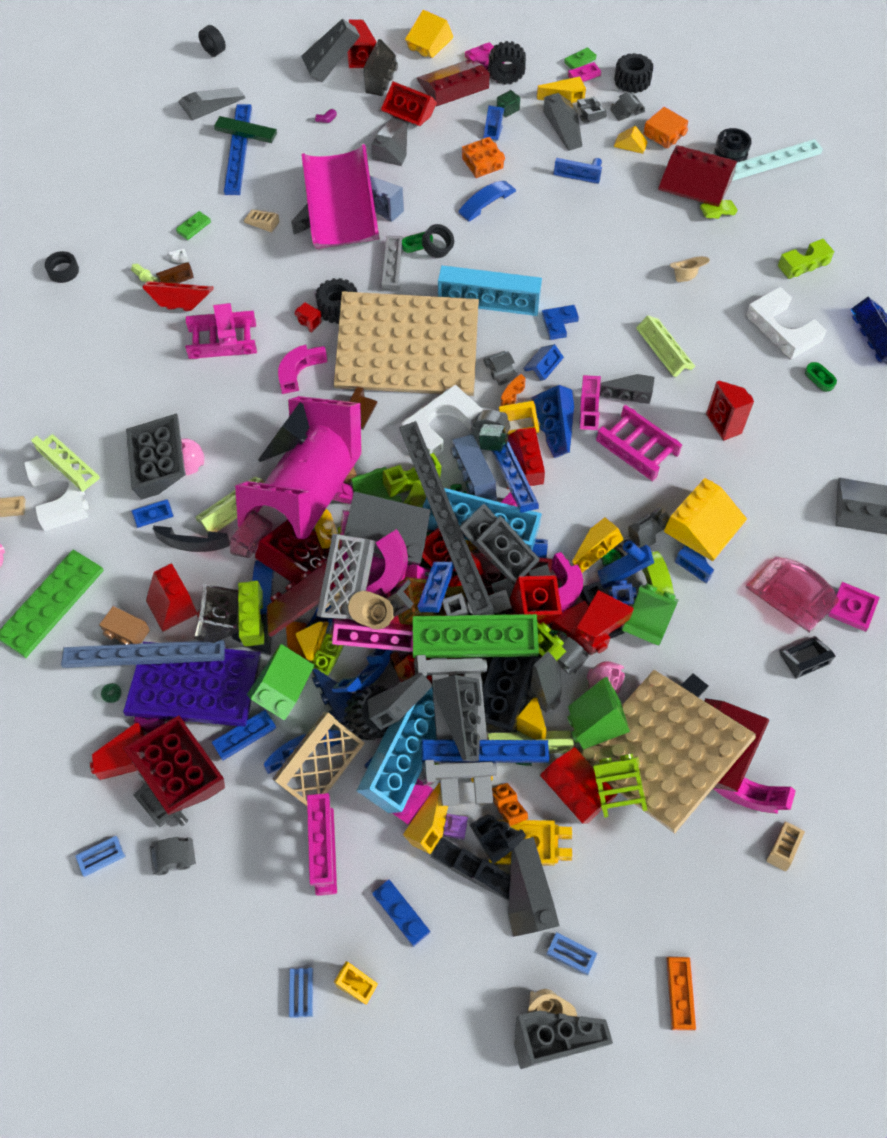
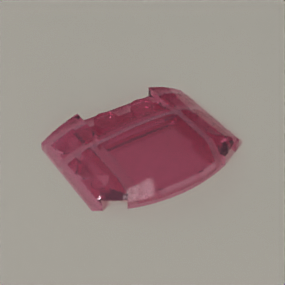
(794, 591)

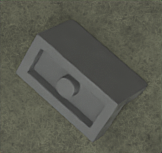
(398, 599)

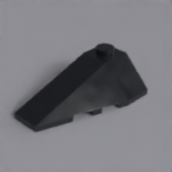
(289, 435)

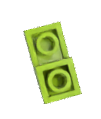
(726, 208)
(327, 656)

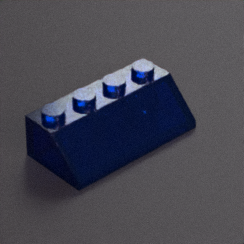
(873, 325)

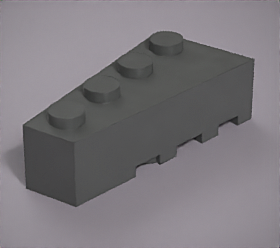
(330, 49)

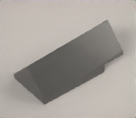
(499, 543)

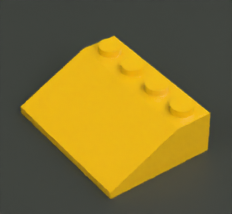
(706, 520)

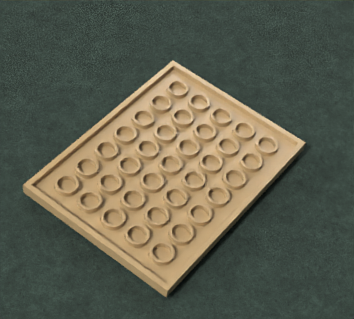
(406, 343)

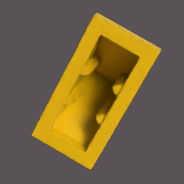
(631, 140)
(312, 638)
(531, 721)
(355, 983)

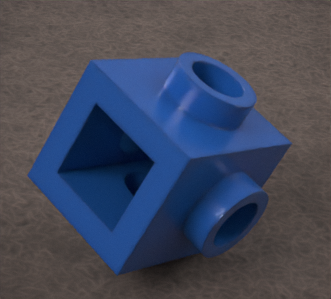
(630, 591)

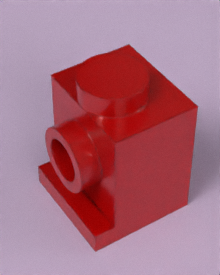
(308, 316)

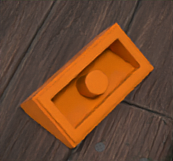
(292, 641)

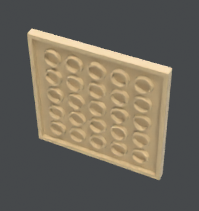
(679, 745)

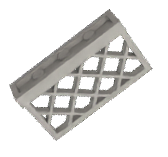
(355, 579)

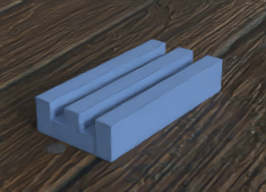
(87, 871)
(575, 945)
(300, 1014)

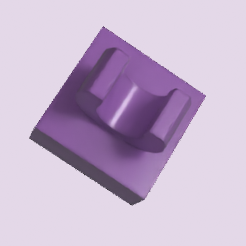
(455, 826)

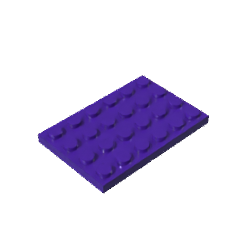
(195, 690)

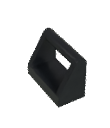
(799, 669)

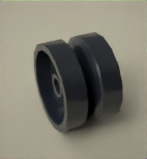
(733, 144)

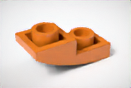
(511, 391)
(508, 805)

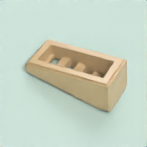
(269, 223)
(779, 857)

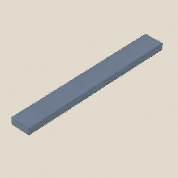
(142, 654)

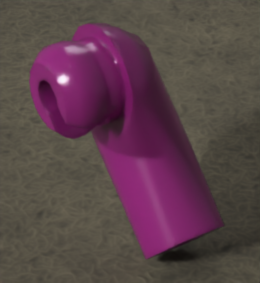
(329, 116)
(150, 724)

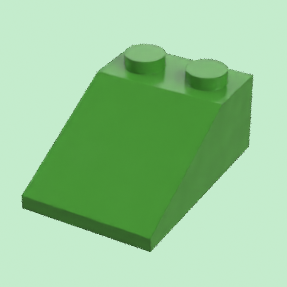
(281, 682)

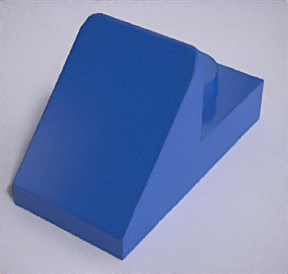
(493, 122)

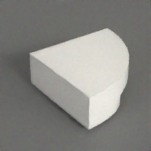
(179, 256)

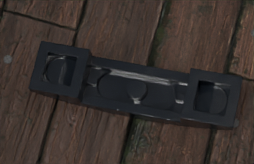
(213, 542)

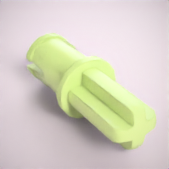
(143, 274)

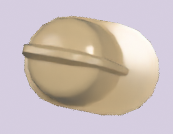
(688, 268)
(370, 610)
(550, 1002)

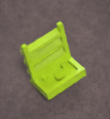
(611, 770)

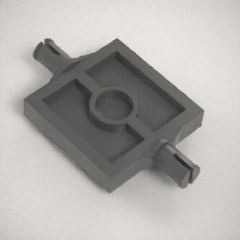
(154, 808)

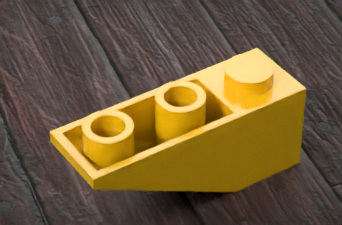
(571, 89)
(597, 543)
(428, 824)

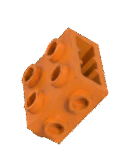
(665, 127)
(483, 157)

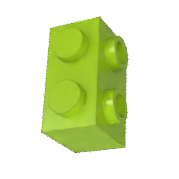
(548, 643)

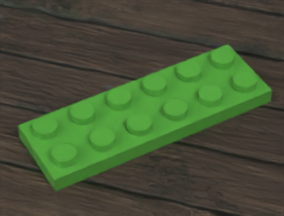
(49, 603)
(475, 636)

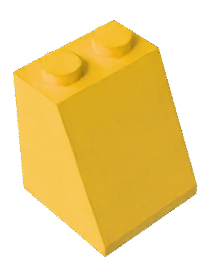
(429, 34)

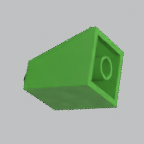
(597, 715)

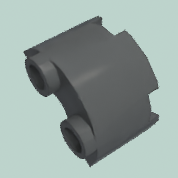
(626, 106)
(591, 109)
(501, 367)
(490, 417)
(574, 655)
(171, 854)

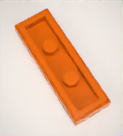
(681, 994)

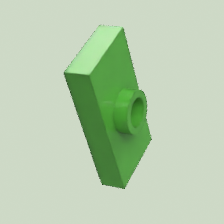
(580, 58)
(193, 225)

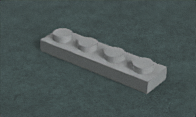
(392, 262)

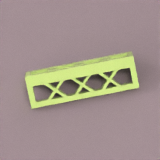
(664, 345)
(63, 465)
(221, 512)
(557, 740)

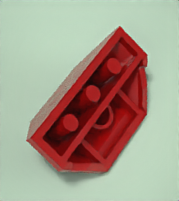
(177, 295)

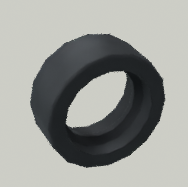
(212, 40)
(445, 233)
(59, 258)

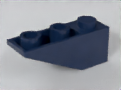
(336, 701)

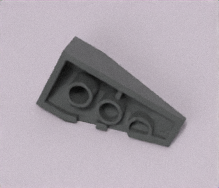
(205, 102)
(564, 120)
(530, 898)

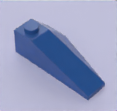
(555, 415)

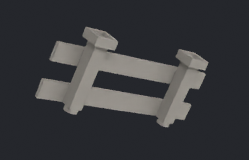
(450, 772)

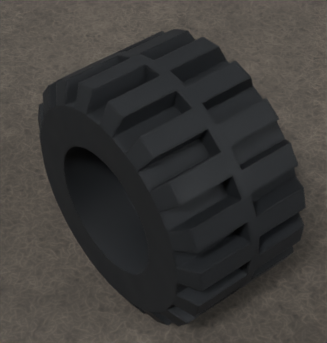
(507, 53)
(633, 72)
(327, 298)
(359, 714)

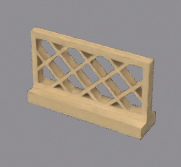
(307, 746)

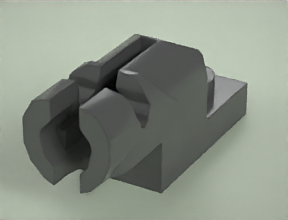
(644, 530)

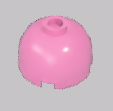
(192, 455)
(607, 669)

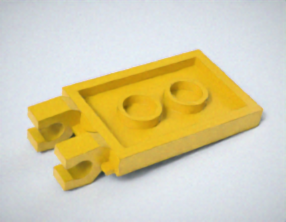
(546, 840)

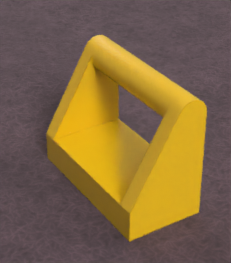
(521, 411)

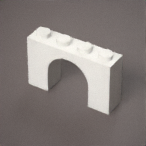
(790, 341)
(452, 403)
(66, 509)

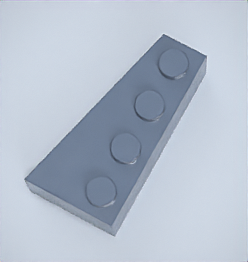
(387, 198)
(474, 468)

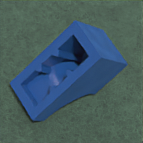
(694, 563)

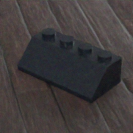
(507, 689)

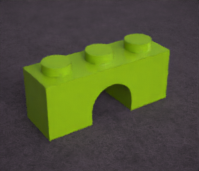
(795, 264)
(399, 481)
(250, 624)

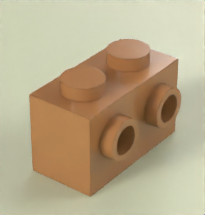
(124, 627)

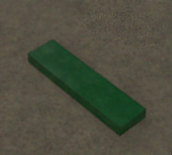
(245, 129)

